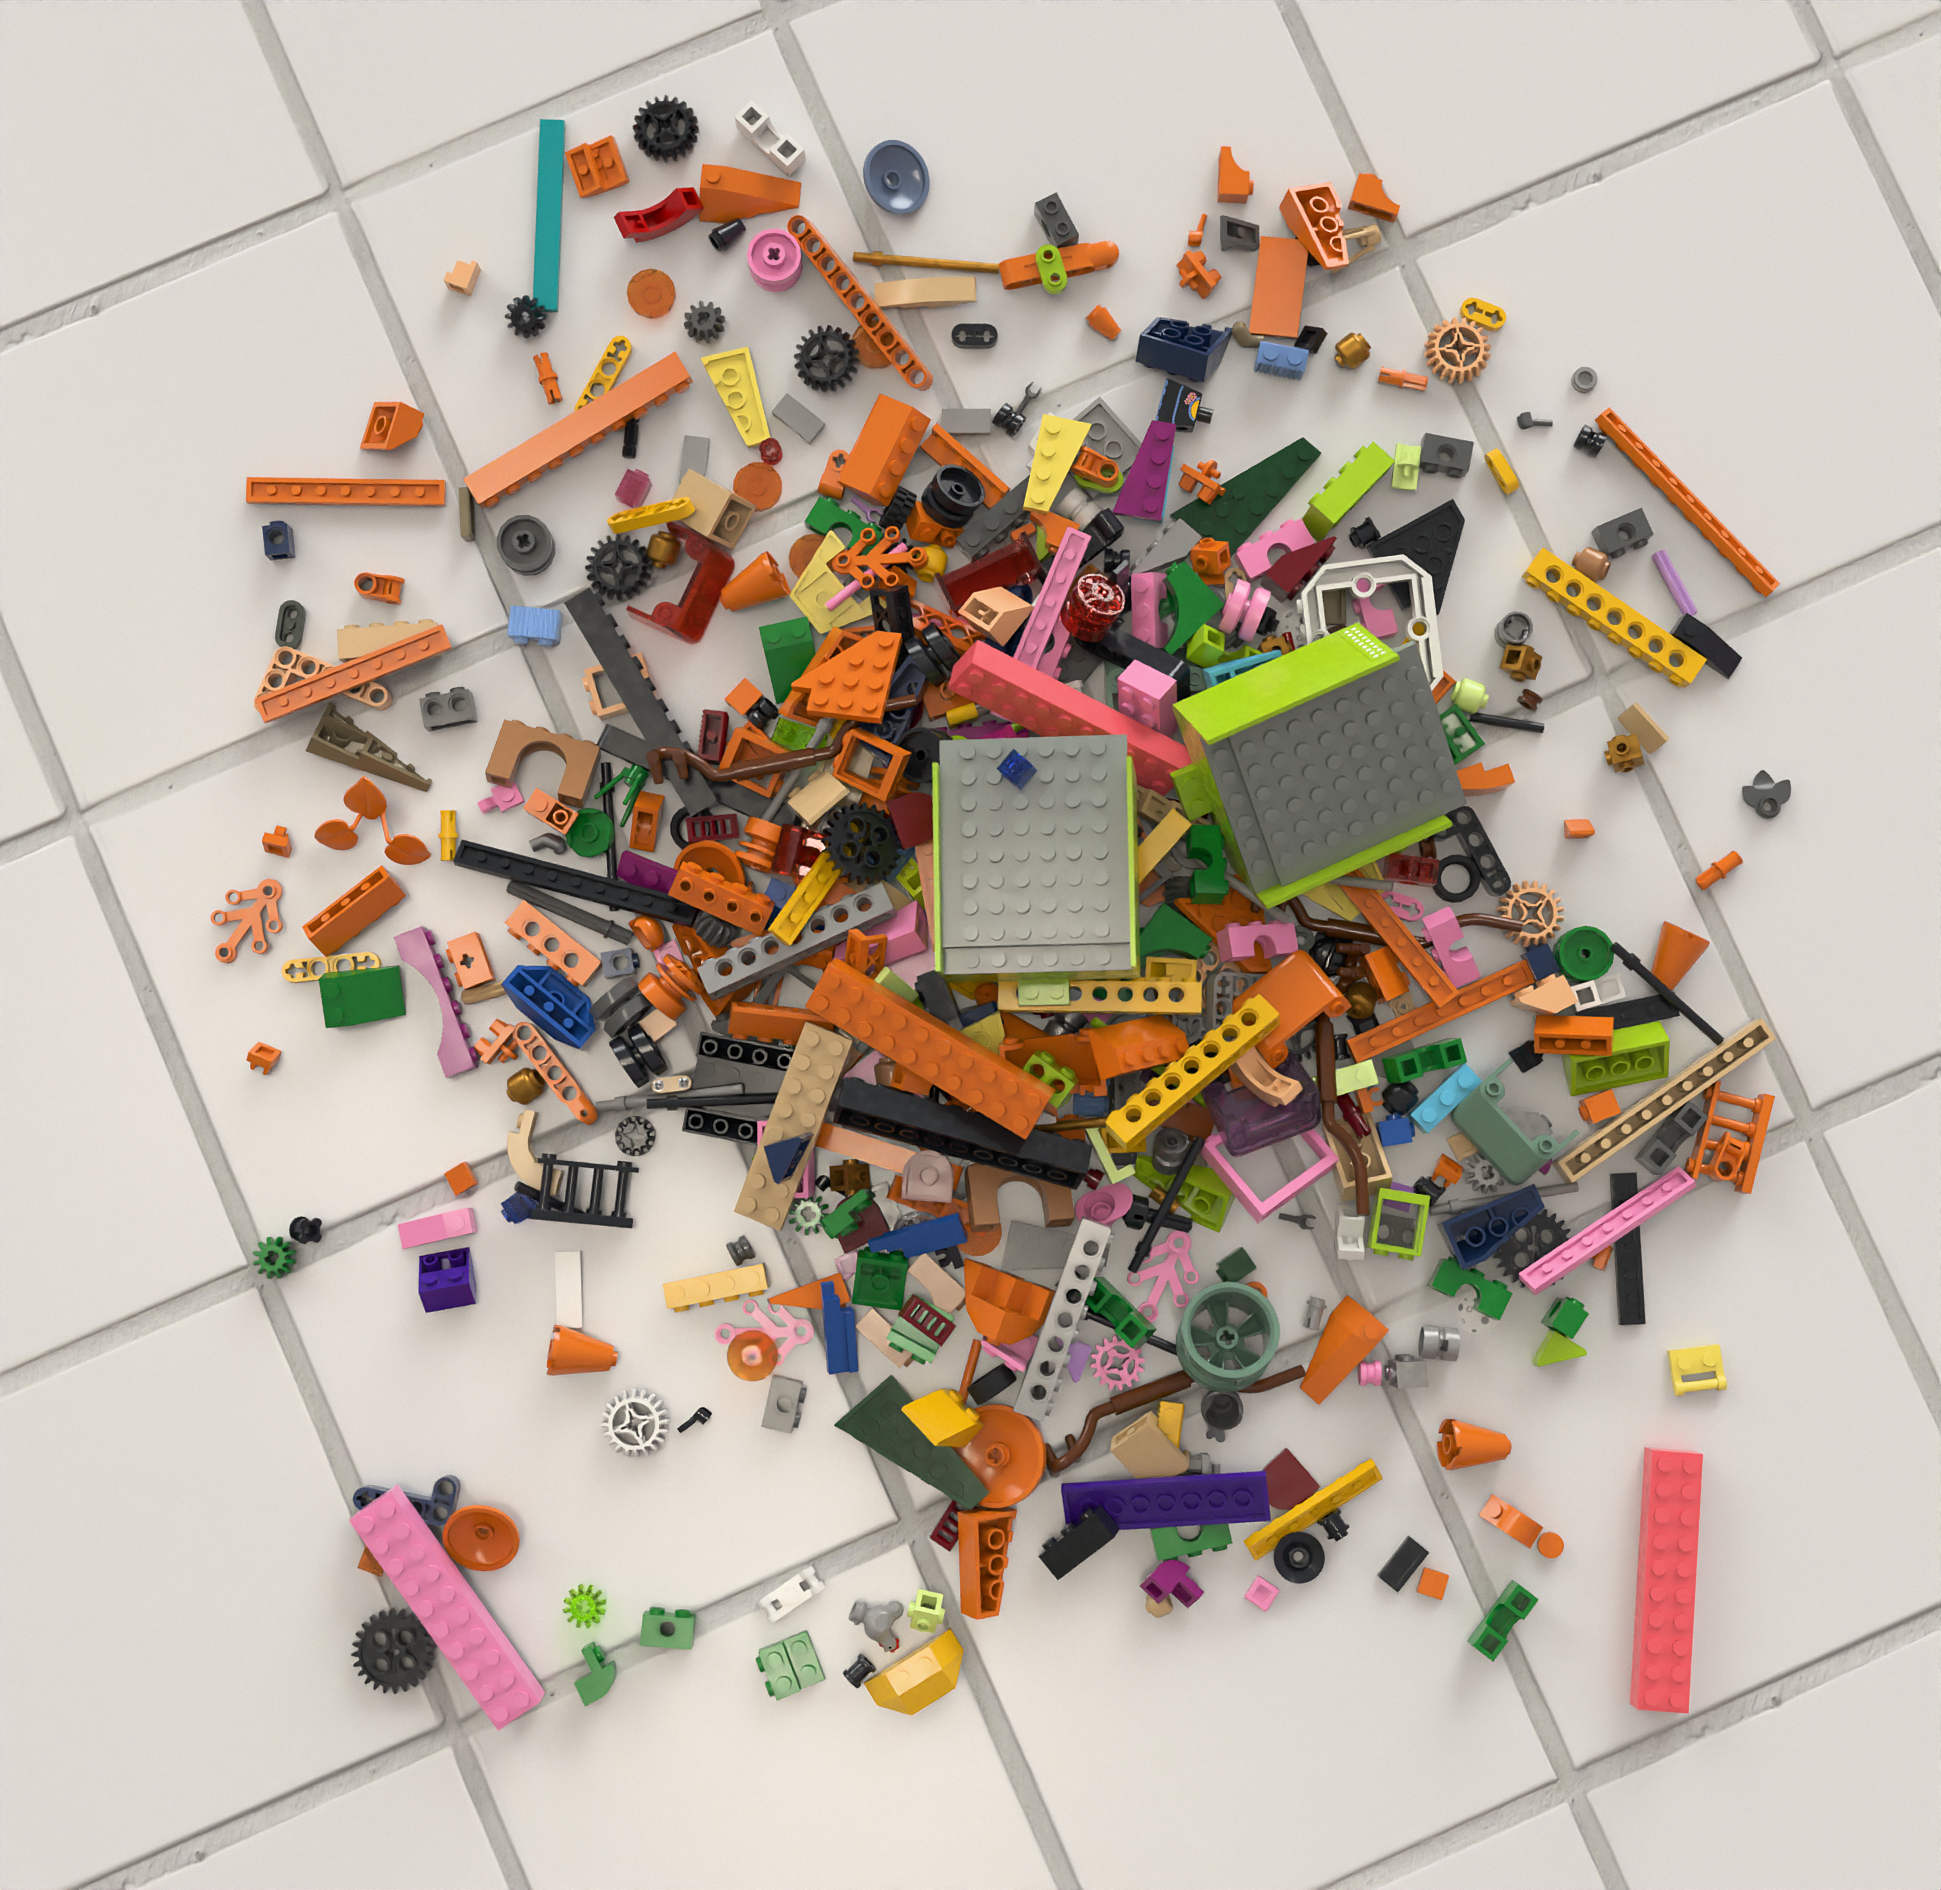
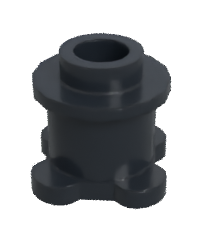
(1364, 534)
(1427, 1187)
(305, 1230)
(1334, 1525)

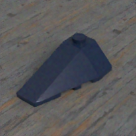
(1481, 1231)

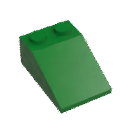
(787, 652)
(361, 996)

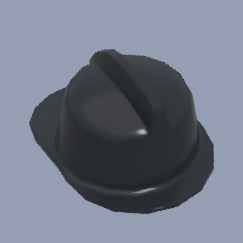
(1325, 954)

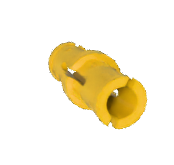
(448, 835)

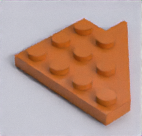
(855, 681)
(1233, 909)

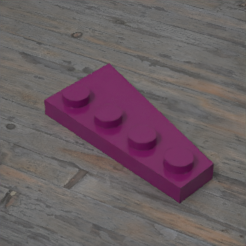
(1147, 480)
(646, 873)

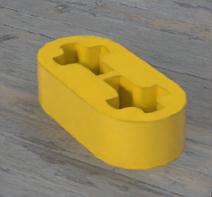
(1485, 309)
(1501, 471)

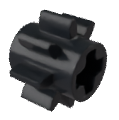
(1268, 622)

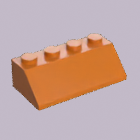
(883, 450)
(771, 1021)
(1136, 1046)

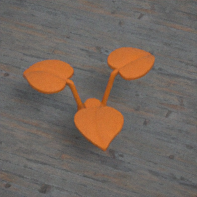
(370, 802)

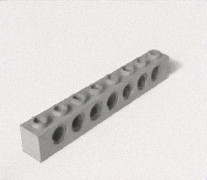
(810, 944)
(1026, 1402)

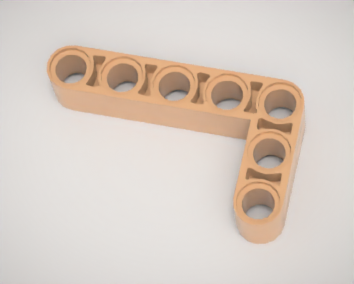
(298, 668)

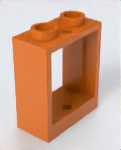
(735, 750)
(894, 772)

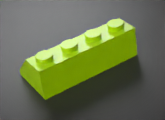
(1637, 1056)

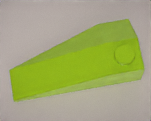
(1201, 1194)

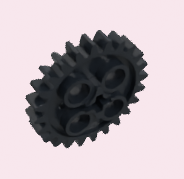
(841, 835)
(1512, 1247)
(370, 1651)

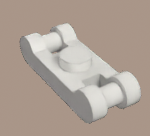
(790, 1594)

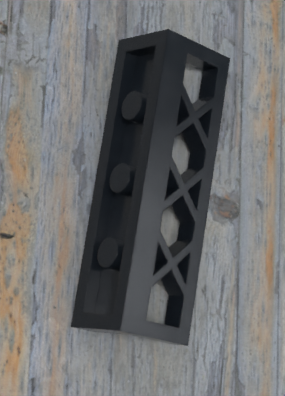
(897, 615)

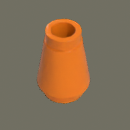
(1103, 322)

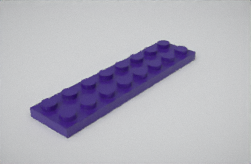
(1173, 1500)

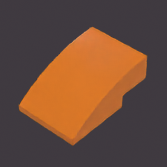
(1478, 782)

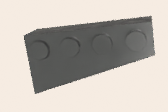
(1040, 1248)

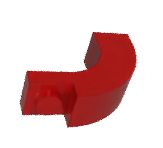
(661, 218)

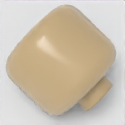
(1161, 1609)

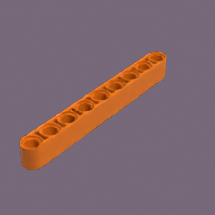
(852, 294)

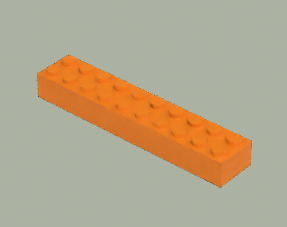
(930, 1048)

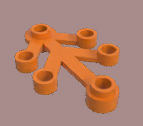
(876, 558)
(251, 917)

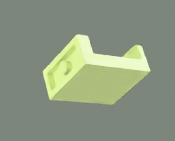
(1104, 1158)

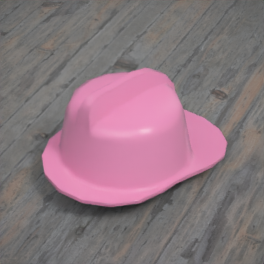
(1105, 1203)

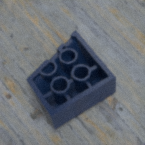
(1182, 348)

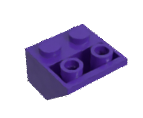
(446, 1280)

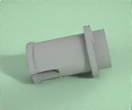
(1314, 1313)

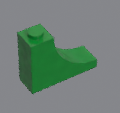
(1192, 603)
(1173, 934)

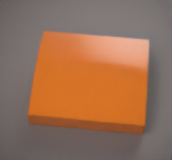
(597, 167)

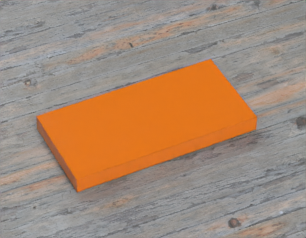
(1278, 287)

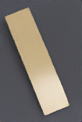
(922, 292)
(1155, 807)

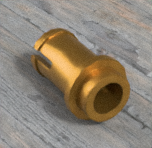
(1162, 1193)

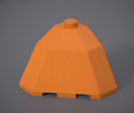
(1003, 1303)

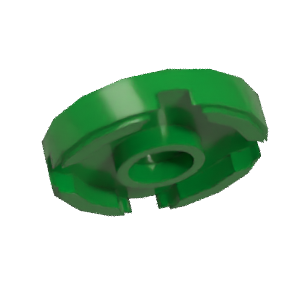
(591, 833)

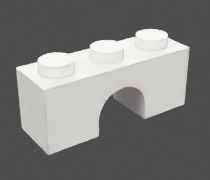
(778, 148)

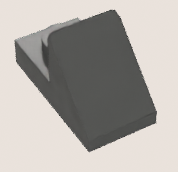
(1238, 234)

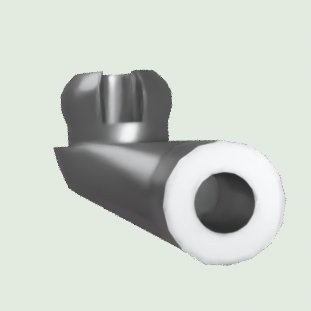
(549, 840)

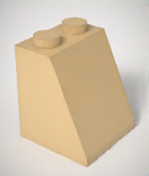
(717, 512)

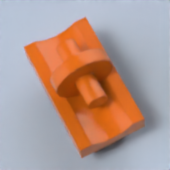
(1195, 274)
(1192, 477)
(490, 1051)

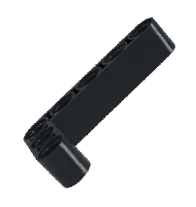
(1124, 648)

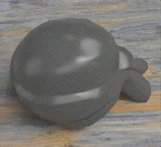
(1221, 1413)

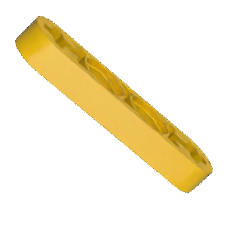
(599, 377)
(650, 515)
(330, 962)

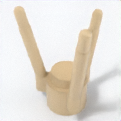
(1366, 236)

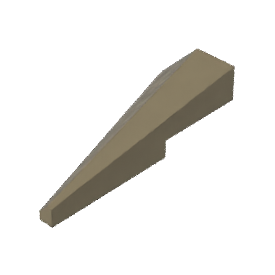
(347, 744)

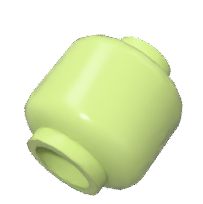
(1469, 695)

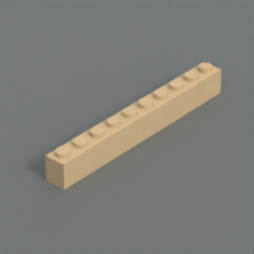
(1663, 1100)

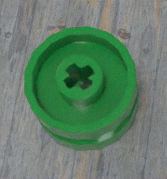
(1595, 947)

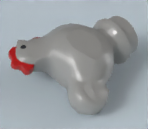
(878, 1622)

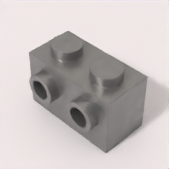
(1406, 1371)

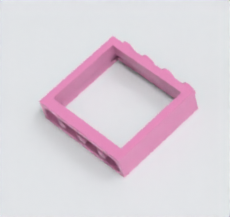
(1246, 1197)

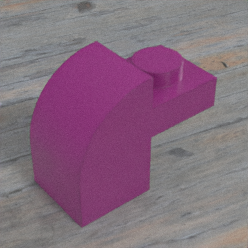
(1171, 1578)

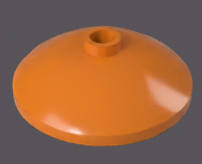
(713, 855)
(481, 1547)

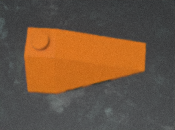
(740, 193)
(1315, 219)
(700, 951)
(1344, 1343)

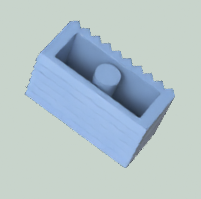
(534, 625)

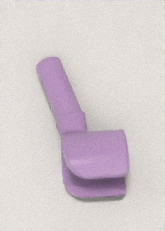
(866, 509)

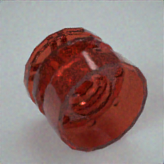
(1092, 607)

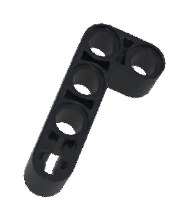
(1104, 531)
(1475, 853)

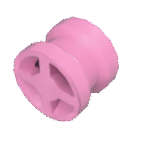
(1369, 1373)

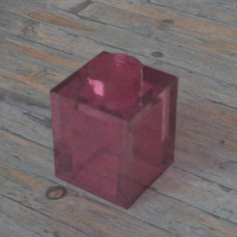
(633, 488)

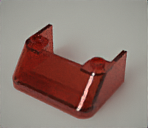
(1001, 568)
(701, 597)

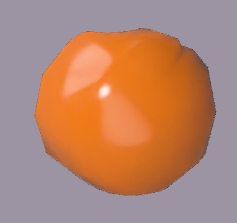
(648, 932)

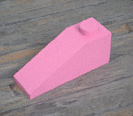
(437, 1228)

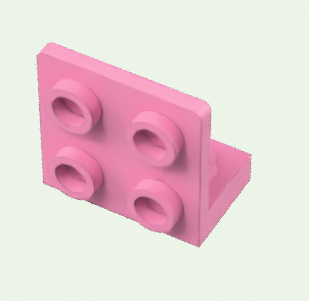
(1015, 1355)

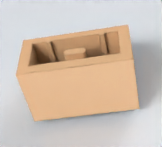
(995, 613)
(1547, 998)

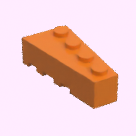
(796, 702)
(982, 1558)

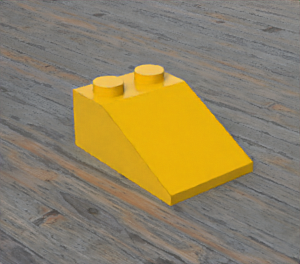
(944, 1418)

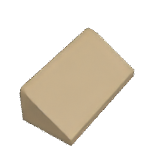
(1640, 723)

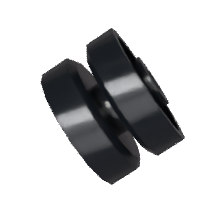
(953, 496)
(931, 656)
(925, 750)
(638, 1055)

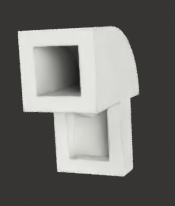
(1598, 991)
(1349, 1233)

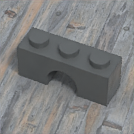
(1662, 1146)

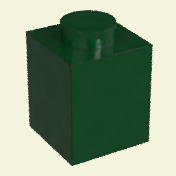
(1235, 1266)

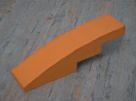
(938, 1209)

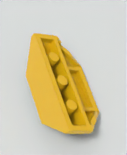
(919, 1676)

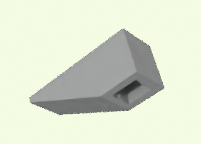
(1172, 548)

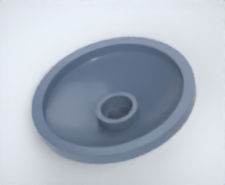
(906, 174)

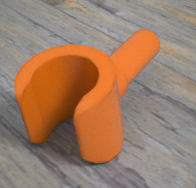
(1195, 237)

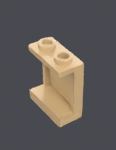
(1148, 1450)

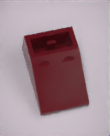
(1292, 568)

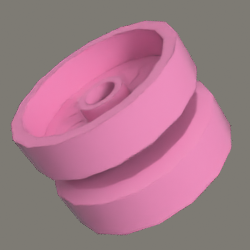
(772, 246)
(1242, 610)

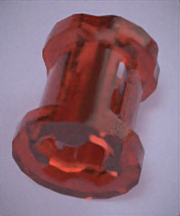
(776, 456)

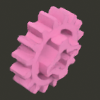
(1123, 1373)

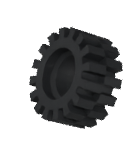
(898, 509)

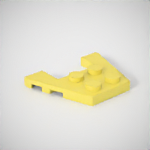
(820, 584)
(1334, 899)

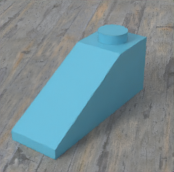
(1227, 670)

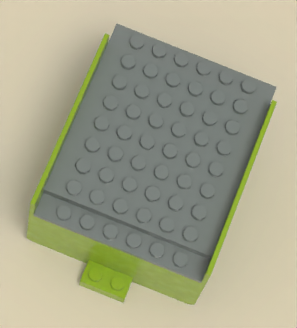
(1318, 762)
(1040, 875)

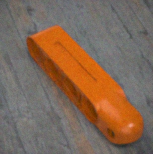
(1077, 261)
(580, 1102)

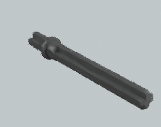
(570, 912)

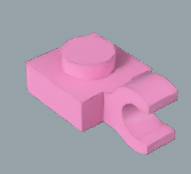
(503, 797)

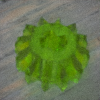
(576, 1609)

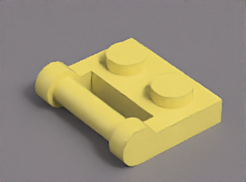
(1693, 1361)

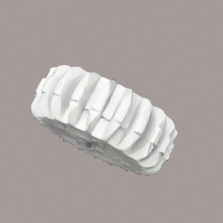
(630, 1412)

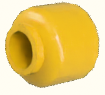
(937, 563)

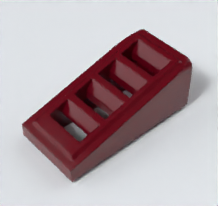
(691, 822)
(908, 1308)
(948, 1545)

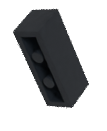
(1078, 1541)

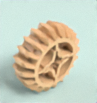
(1476, 346)
(1538, 921)

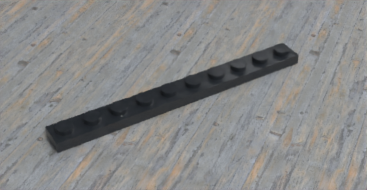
(574, 883)

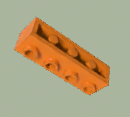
(721, 898)
(354, 911)

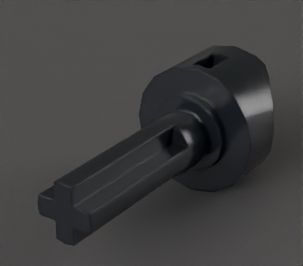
(1141, 1213)

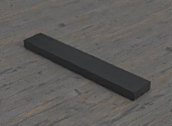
(1628, 1257)

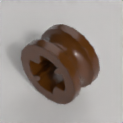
(1529, 699)
(1427, 848)

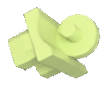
(1406, 467)

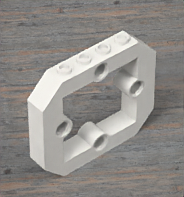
(1377, 572)

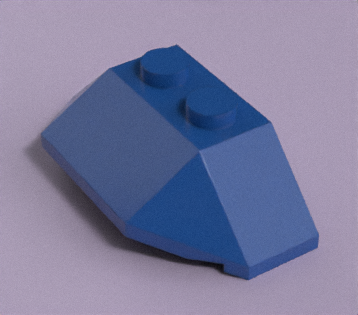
(551, 1003)

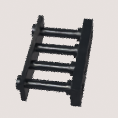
(568, 1211)

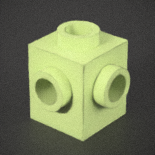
(926, 1611)

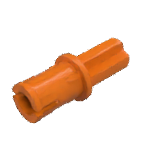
(1403, 379)
(1718, 870)

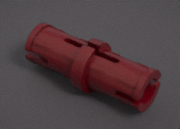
(1353, 1115)

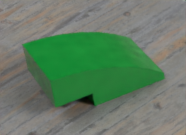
(1460, 734)

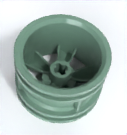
(1261, 1320)

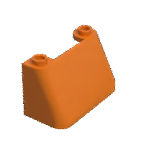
(1299, 994)
(1068, 1050)

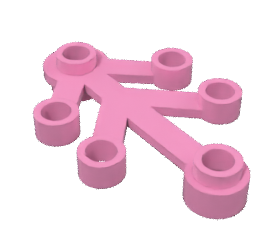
(1166, 1272)
(771, 1329)

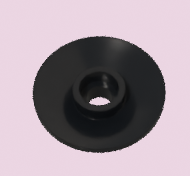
(1310, 1564)

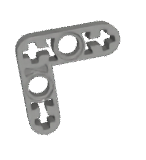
(1228, 990)

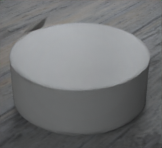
(1584, 379)

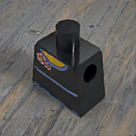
(1182, 407)

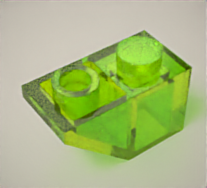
(794, 735)

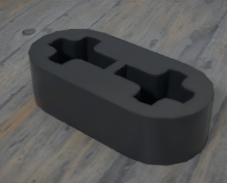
(974, 330)

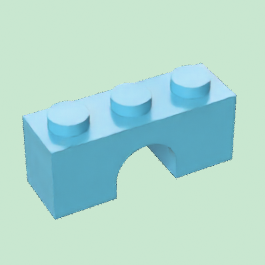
(1444, 1098)

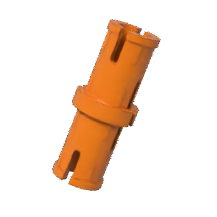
(547, 378)

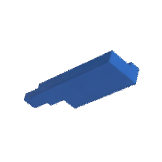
(922, 1237)
(838, 1332)

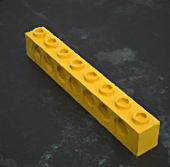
(1607, 604)
(1189, 1005)
(1253, 1009)

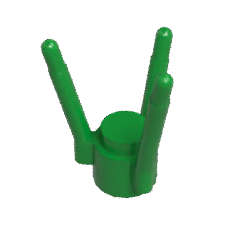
(634, 780)

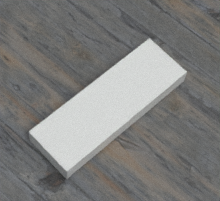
(569, 1289)

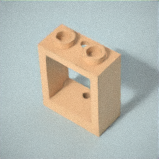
(595, 704)

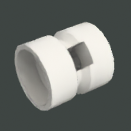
(1077, 508)

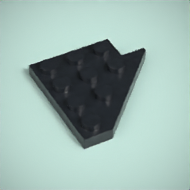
(1430, 544)

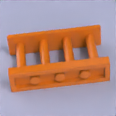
(1753, 1130)

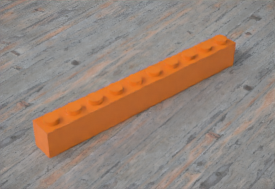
(578, 430)

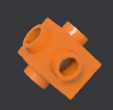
(1210, 557)

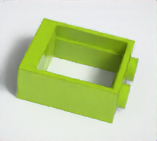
(1420, 1224)

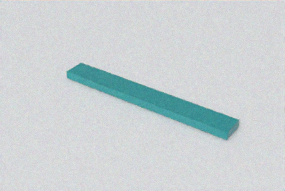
(549, 213)

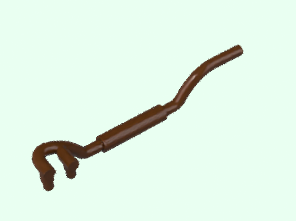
(761, 766)
(1365, 933)
(1327, 1071)
(1138, 1397)

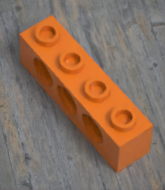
(527, 915)

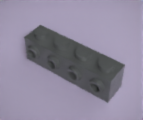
(994, 524)

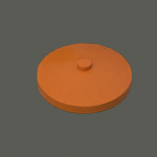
(1005, 1455)

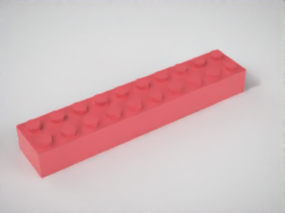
(1058, 710)
(1666, 1580)

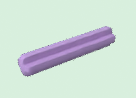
(1674, 583)

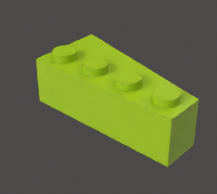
(1346, 491)

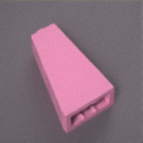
(905, 935)

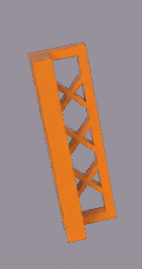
(946, 450)
(928, 613)
(858, 948)

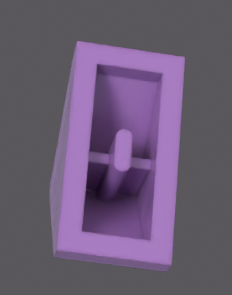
(1078, 1359)

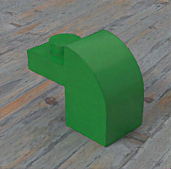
(600, 1679)

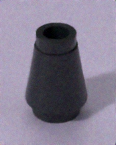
(725, 235)

